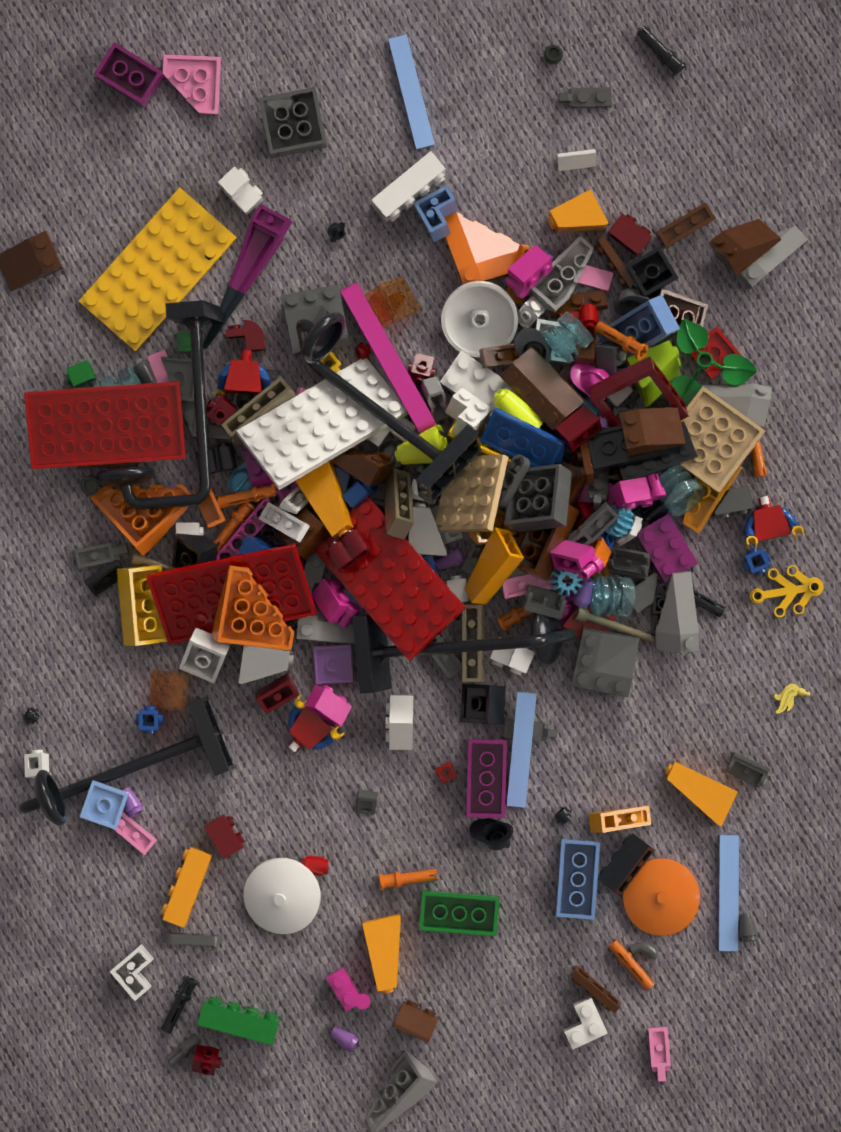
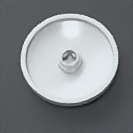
(479, 317)
(282, 895)

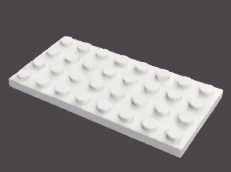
(318, 425)

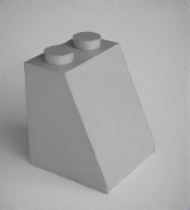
(424, 533)
(263, 662)

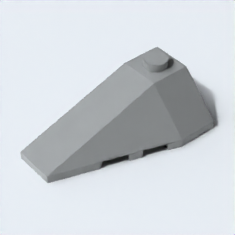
(790, 241)
(567, 268)
(748, 399)
(678, 619)
(319, 629)
(406, 1087)

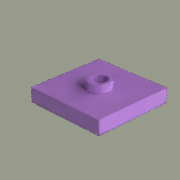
(333, 664)

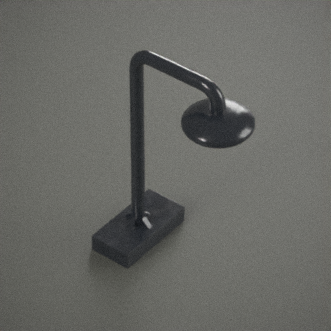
(194, 316)
(319, 340)
(374, 652)
(208, 737)

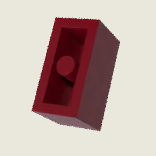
(629, 234)
(578, 428)
(277, 693)
(224, 835)

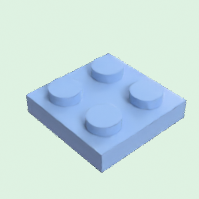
(104, 804)

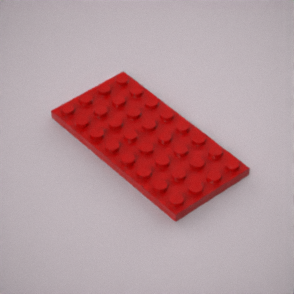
(105, 425)
(395, 584)
(191, 594)

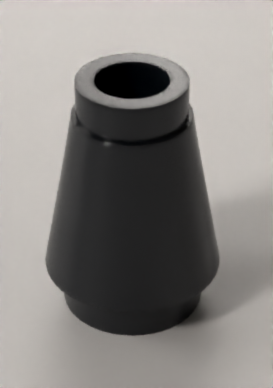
(656, 511)

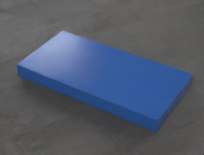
(516, 437)

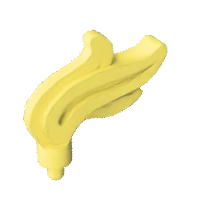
(787, 697)

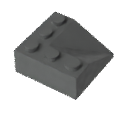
(293, 122)
(312, 306)
(540, 499)
(605, 661)

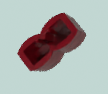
(348, 550)

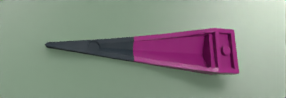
(260, 243)

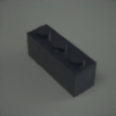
(625, 864)

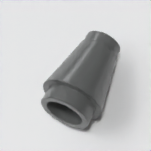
(145, 372)
(747, 929)

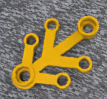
(790, 590)

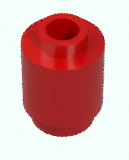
(589, 317)
(316, 864)

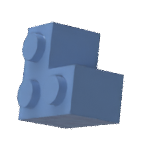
(433, 210)

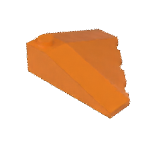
(479, 251)
(140, 526)
(247, 614)

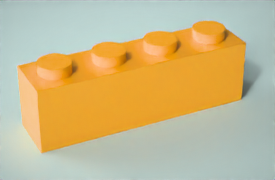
(187, 886)

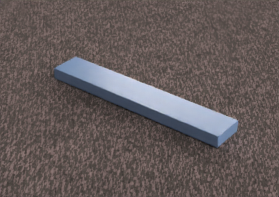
(411, 92)
(521, 749)
(728, 892)

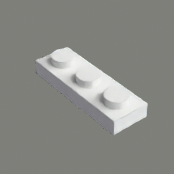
(284, 522)

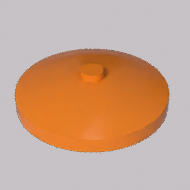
(662, 897)

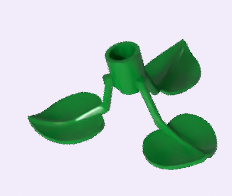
(694, 337)

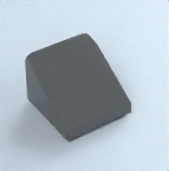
(366, 802)

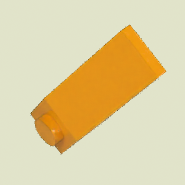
(619, 819)

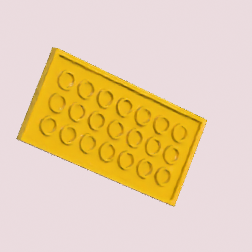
(157, 269)

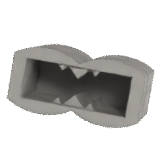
(434, 398)

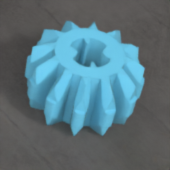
(622, 524)
(562, 586)

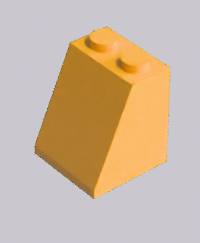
(578, 215)

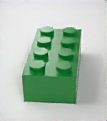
(459, 912)
(238, 1020)

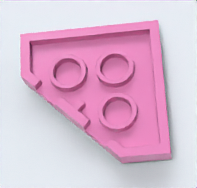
(196, 80)

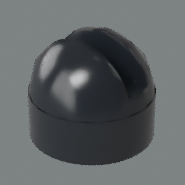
(265, 537)

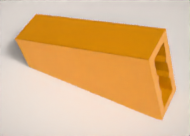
(325, 496)
(494, 566)
(707, 794)
(383, 947)

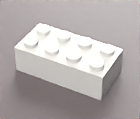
(409, 187)
(470, 375)

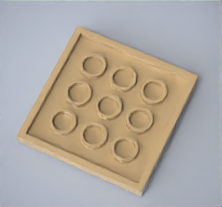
(719, 437)
(473, 496)

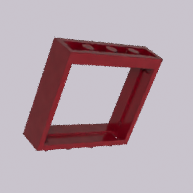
(629, 376)

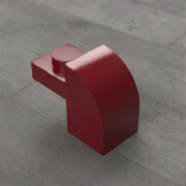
(251, 332)

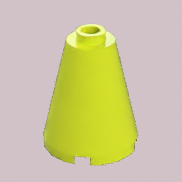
(515, 406)
(409, 454)

